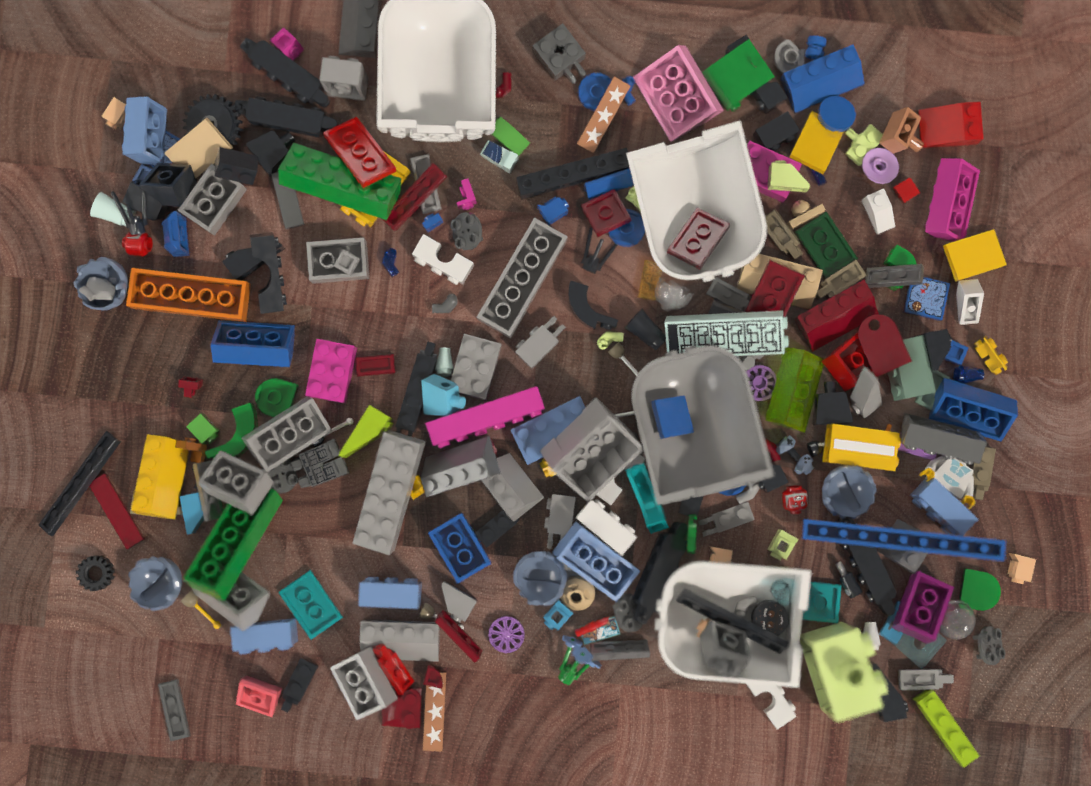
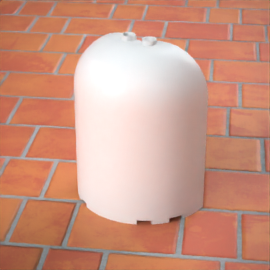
(436, 70)
(703, 174)
(726, 586)

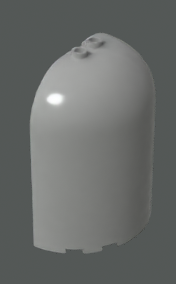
(727, 432)

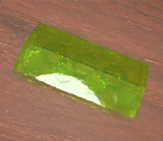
(795, 389)

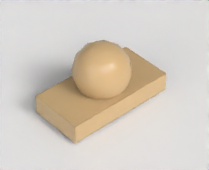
(803, 214)

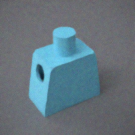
(441, 396)

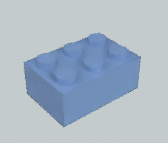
(144, 130)
(943, 507)
(390, 593)
(265, 636)

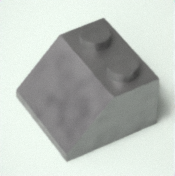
(906, 559)

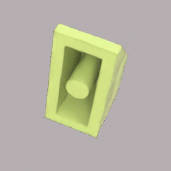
(786, 178)

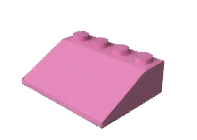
(678, 93)

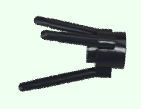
(133, 223)
(592, 263)

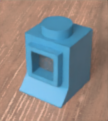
(557, 615)

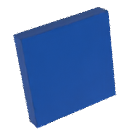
(672, 417)

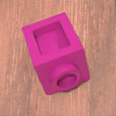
(287, 44)
(466, 191)

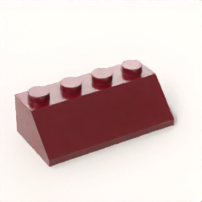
(836, 315)

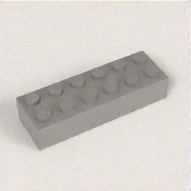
(522, 278)
(389, 492)

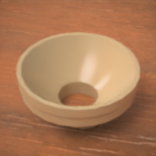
(579, 585)

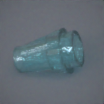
(780, 591)

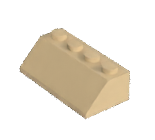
(752, 272)

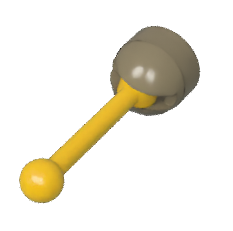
(191, 600)

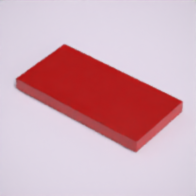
(359, 152)

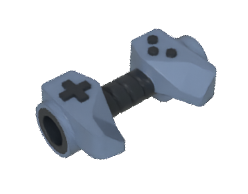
(804, 463)

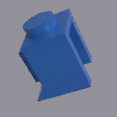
(553, 209)

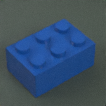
(460, 548)

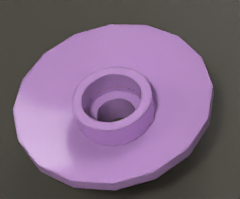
(885, 161)

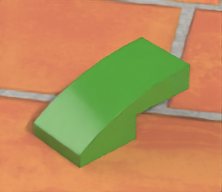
(509, 136)

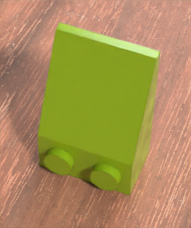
(368, 429)

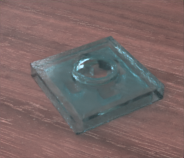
(919, 656)

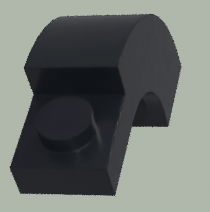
(583, 312)

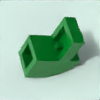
(897, 257)

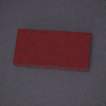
(375, 365)

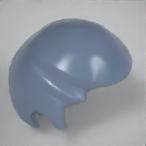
(106, 269)
(848, 491)
(540, 578)
(155, 583)

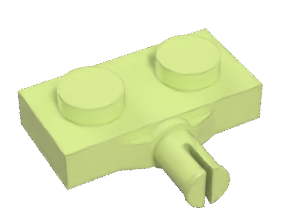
(862, 143)

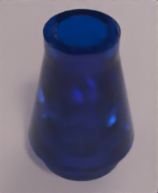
(967, 374)

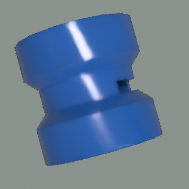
(815, 47)

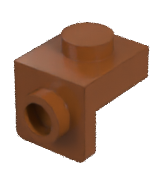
(198, 450)

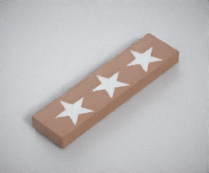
(603, 114)
(434, 717)

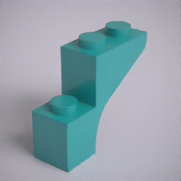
(643, 488)

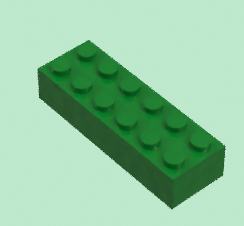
(331, 180)
(230, 547)

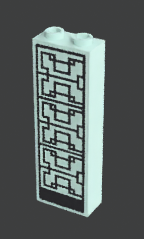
(737, 332)

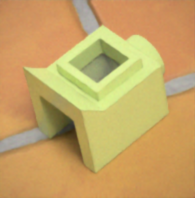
(782, 545)

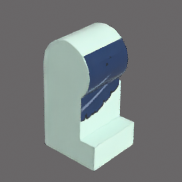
(499, 156)

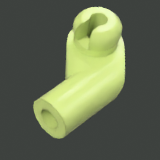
(608, 337)

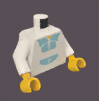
(953, 476)

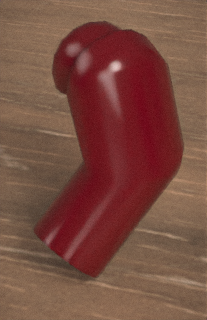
(506, 86)
(771, 449)

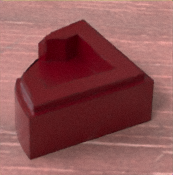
(433, 677)

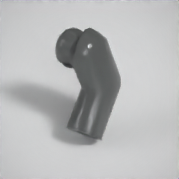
(447, 306)

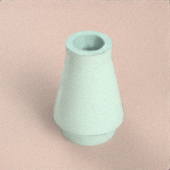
(444, 362)

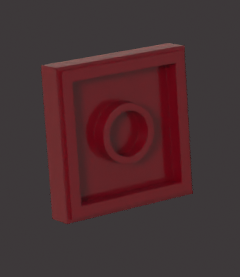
(606, 213)

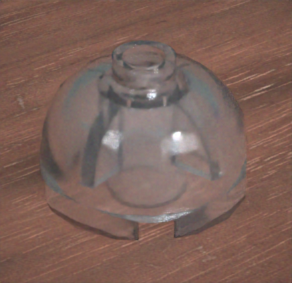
(672, 295)
(958, 620)

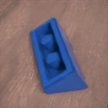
(617, 181)

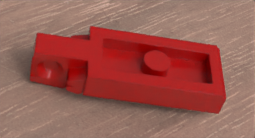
(393, 669)

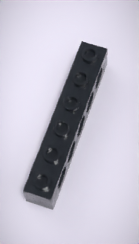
(572, 173)

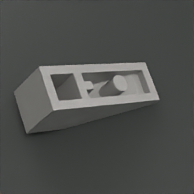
(866, 394)

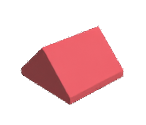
(258, 695)

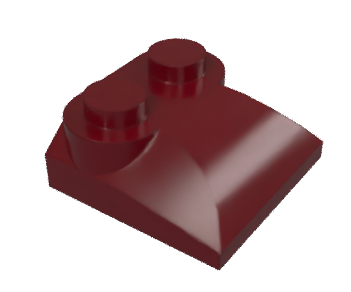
(404, 710)

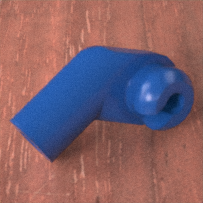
(629, 99)

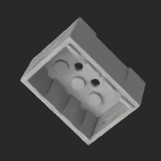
(602, 456)

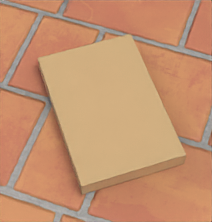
(198, 147)

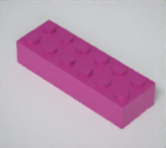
(485, 416)

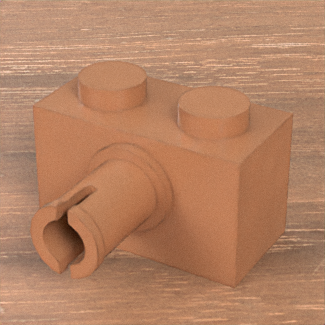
(901, 130)

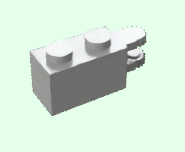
(538, 344)
(560, 516)

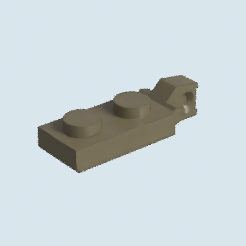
(782, 234)
(841, 280)
(982, 473)

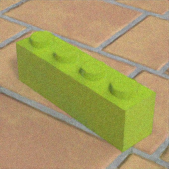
(946, 727)

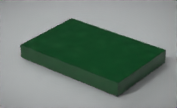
(825, 245)

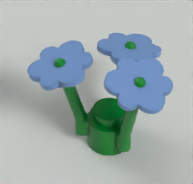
(569, 672)

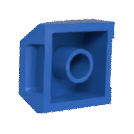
(175, 235)

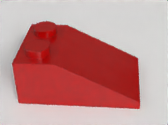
(951, 125)
(847, 362)

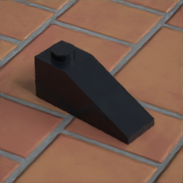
(243, 263)
(893, 704)

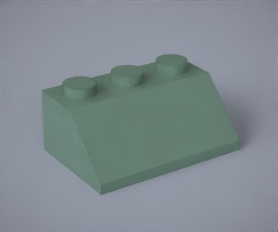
(915, 377)

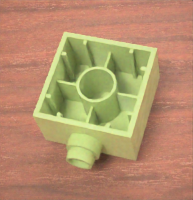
(841, 670)

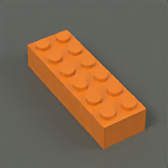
(188, 294)

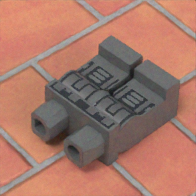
(314, 464)

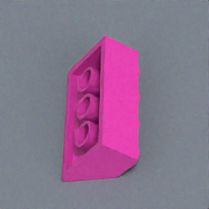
(952, 199)

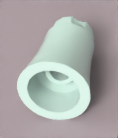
(106, 209)

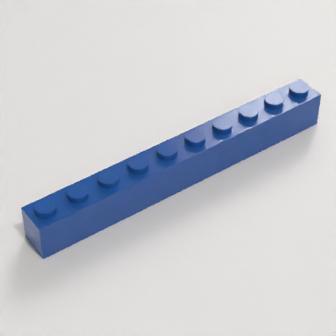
(903, 540)

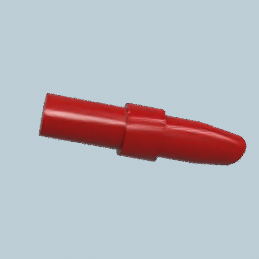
(591, 626)

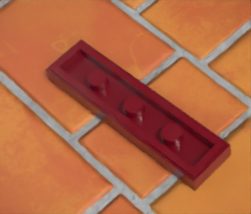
(415, 196)
(116, 511)

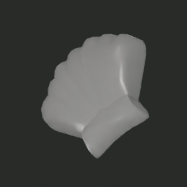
(788, 56)
(98, 289)

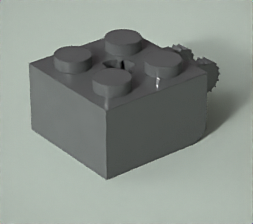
(558, 63)
(724, 648)

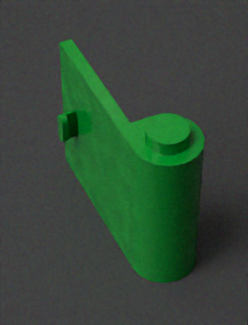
(735, 76)

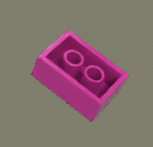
(761, 160)
(331, 371)

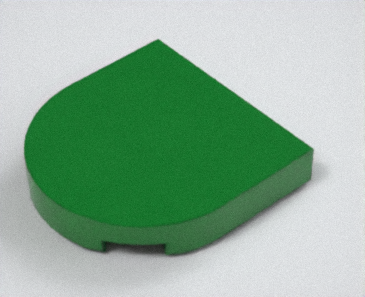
(275, 396)
(692, 531)
(979, 590)

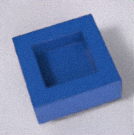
(432, 221)
(957, 353)

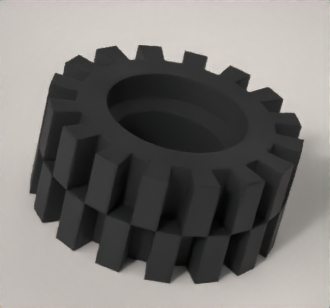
(83, 573)

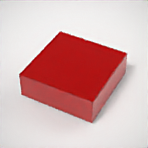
(906, 190)

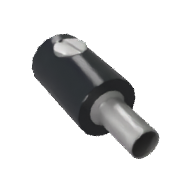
(848, 581)

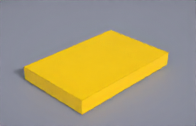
(815, 144)
(974, 255)

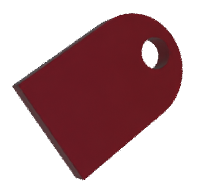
(883, 347)

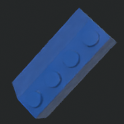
(823, 78)
(253, 343)
(974, 409)

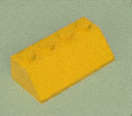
(160, 478)

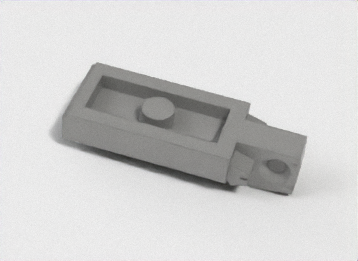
(922, 679)

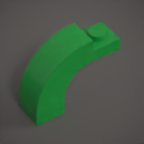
(246, 422)

